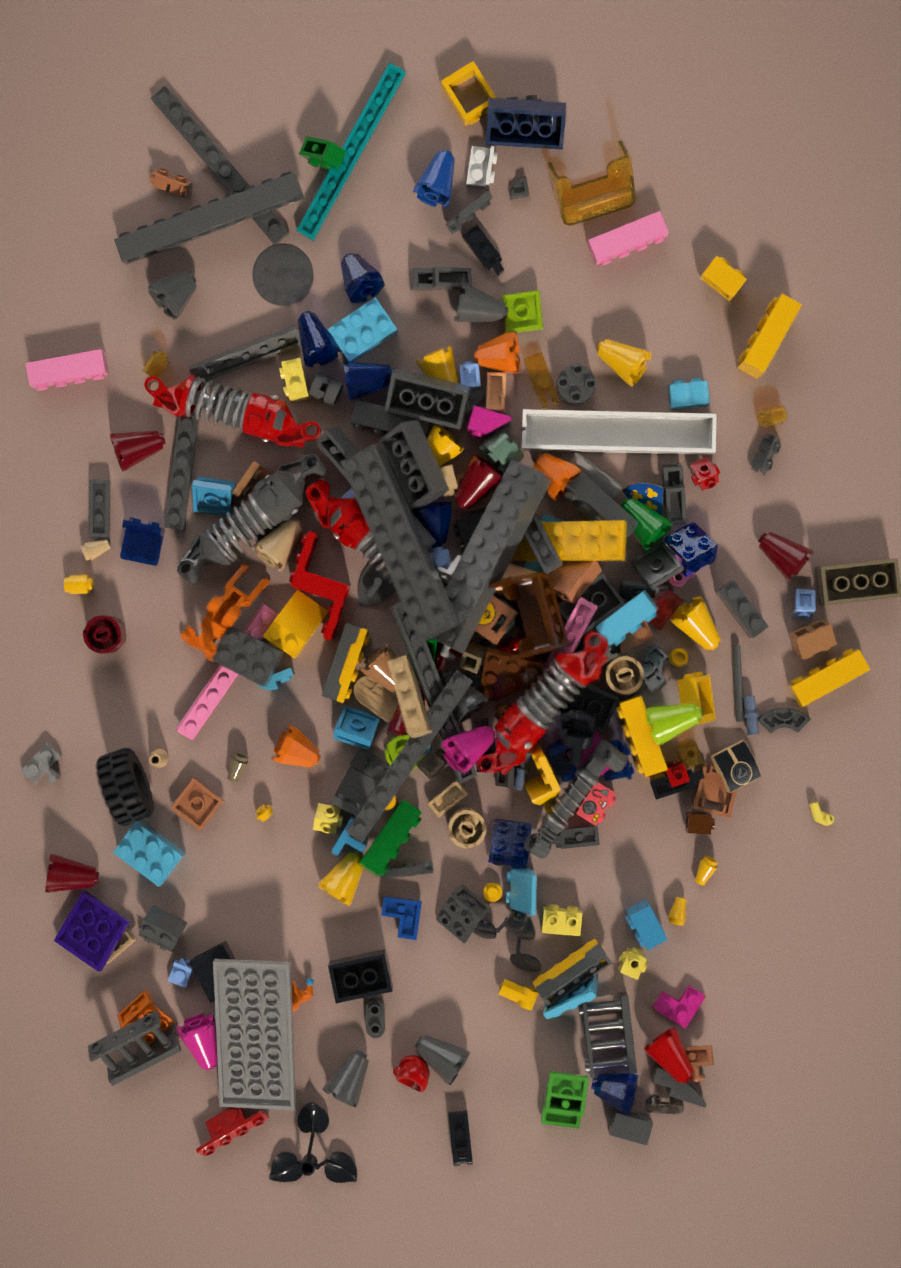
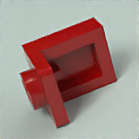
(676, 773)

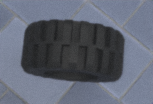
(124, 786)

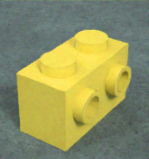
(296, 384)
(561, 920)

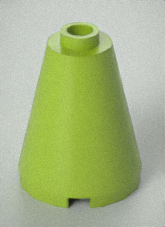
(672, 720)

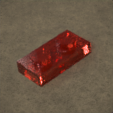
(667, 607)

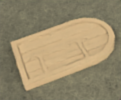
(375, 698)

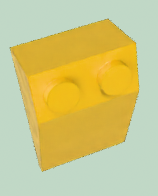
(295, 624)

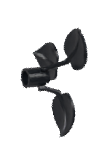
(520, 926)
(339, 1167)

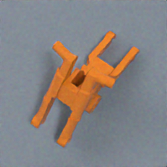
(222, 614)

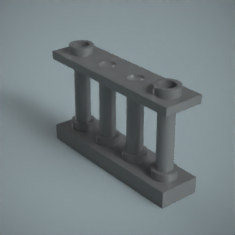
(625, 1042)
(140, 1060)

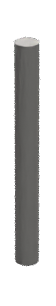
(738, 683)

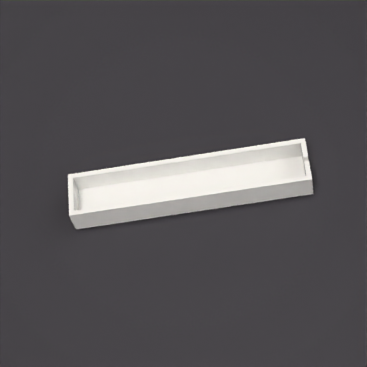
(618, 432)

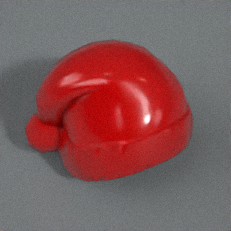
(413, 1072)

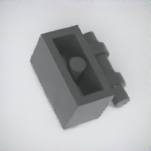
(162, 929)

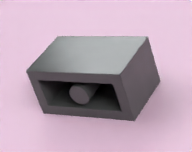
(631, 1126)

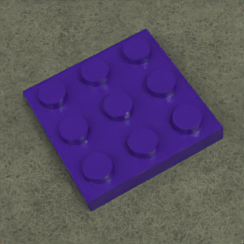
(92, 931)

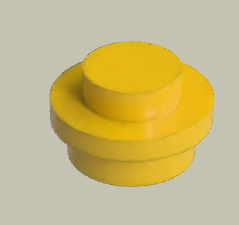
(678, 657)
(264, 812)
(492, 892)

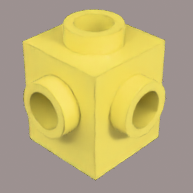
(327, 818)
(632, 969)

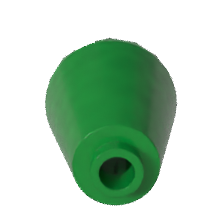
(651, 525)

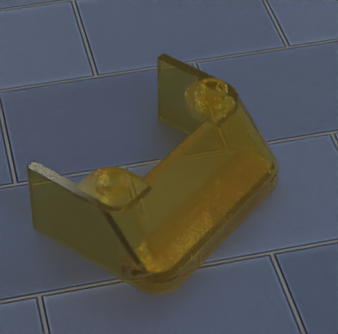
(598, 195)

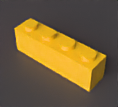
(829, 677)

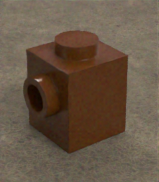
(699, 823)

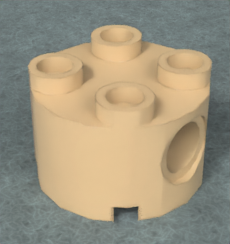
(623, 675)
(467, 828)

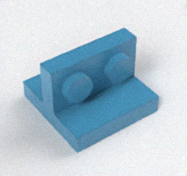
(212, 496)
(356, 727)
(347, 838)

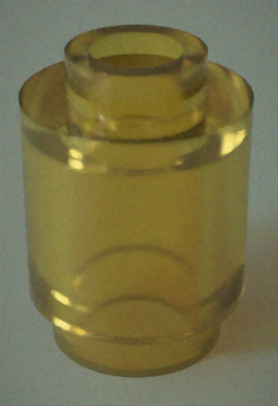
(156, 363)
(772, 416)

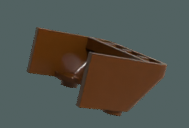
(538, 613)

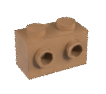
(812, 639)

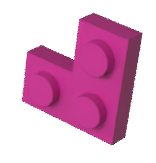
(680, 1010)

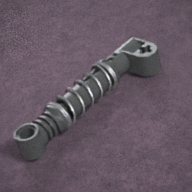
(588, 775)

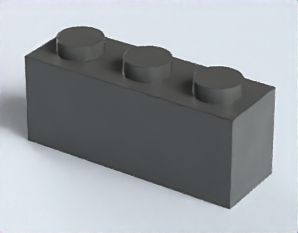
(742, 609)

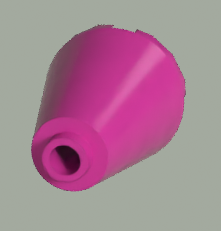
(467, 747)
(200, 1039)

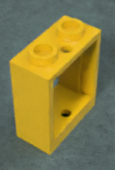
(458, 78)
(698, 689)

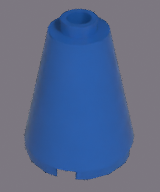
(436, 181)

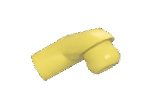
(819, 816)

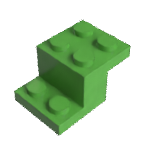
(564, 1099)

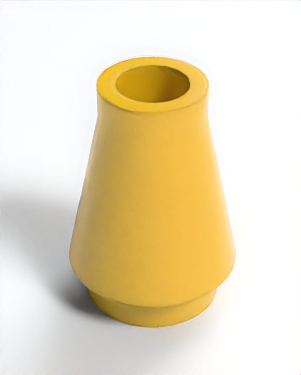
(705, 870)
(678, 912)

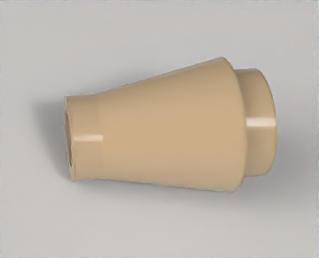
(94, 549)
(163, 758)

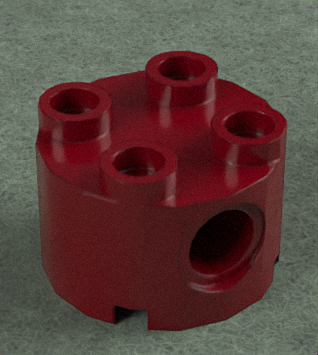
(104, 634)

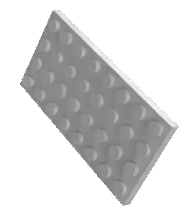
(254, 1034)

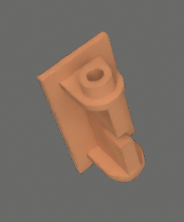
(163, 178)

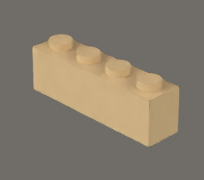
(409, 696)

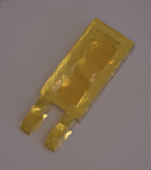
(540, 378)

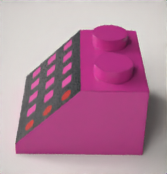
(486, 422)

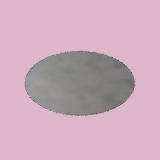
(283, 274)

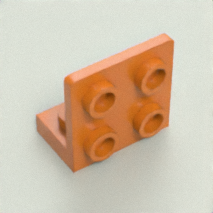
(139, 1008)

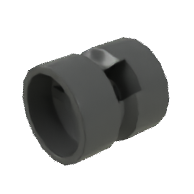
(332, 391)

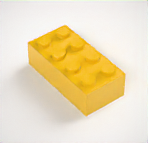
(769, 336)
(642, 745)

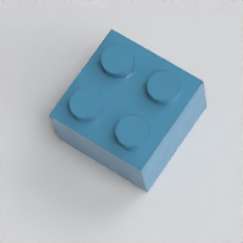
(648, 929)

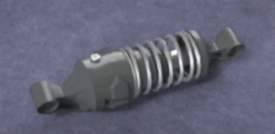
(269, 504)

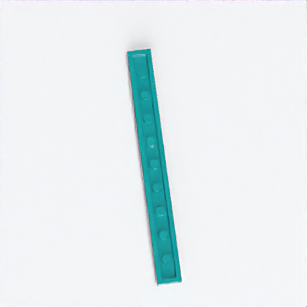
(354, 148)

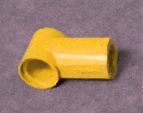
(523, 995)

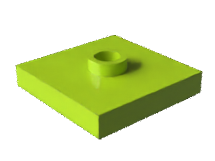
(523, 312)

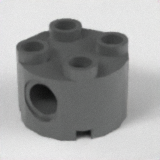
(575, 385)

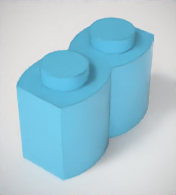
(688, 395)

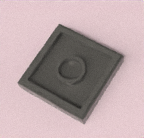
(657, 565)

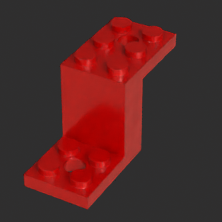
(319, 585)

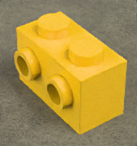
(723, 278)

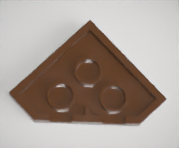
(506, 677)

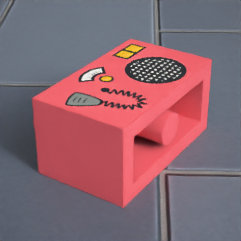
(595, 804)

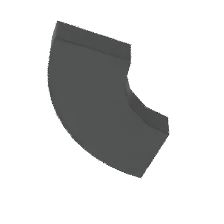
(653, 668)
(783, 718)

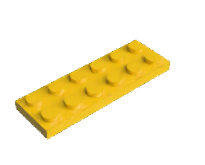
(581, 541)

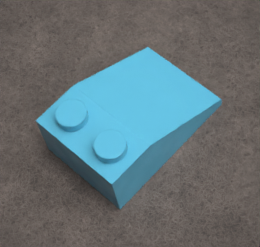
(522, 890)

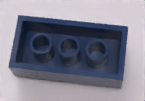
(526, 123)

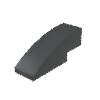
(439, 278)
(674, 493)
(677, 1090)

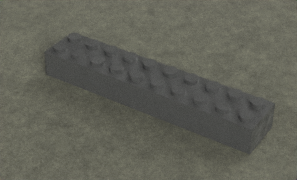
(400, 543)
(492, 549)

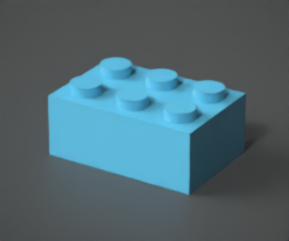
(363, 330)
(628, 618)
(149, 852)

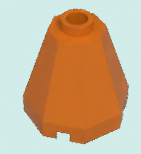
(500, 353)
(558, 471)
(295, 749)

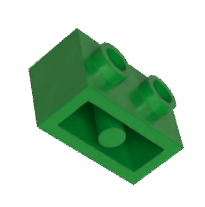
(322, 153)

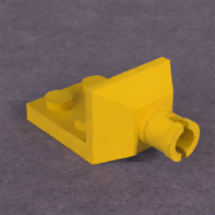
(544, 787)

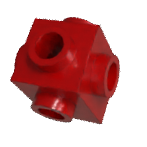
(704, 473)

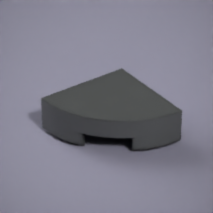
(520, 189)

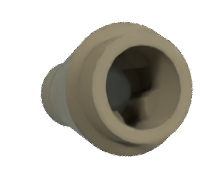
(237, 765)

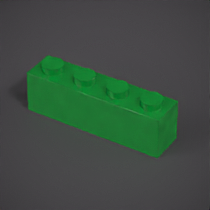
(389, 839)

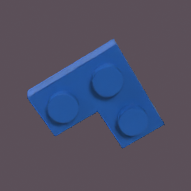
(408, 912)

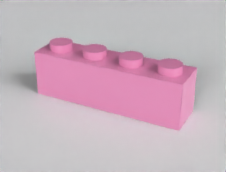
(628, 238)
(67, 369)

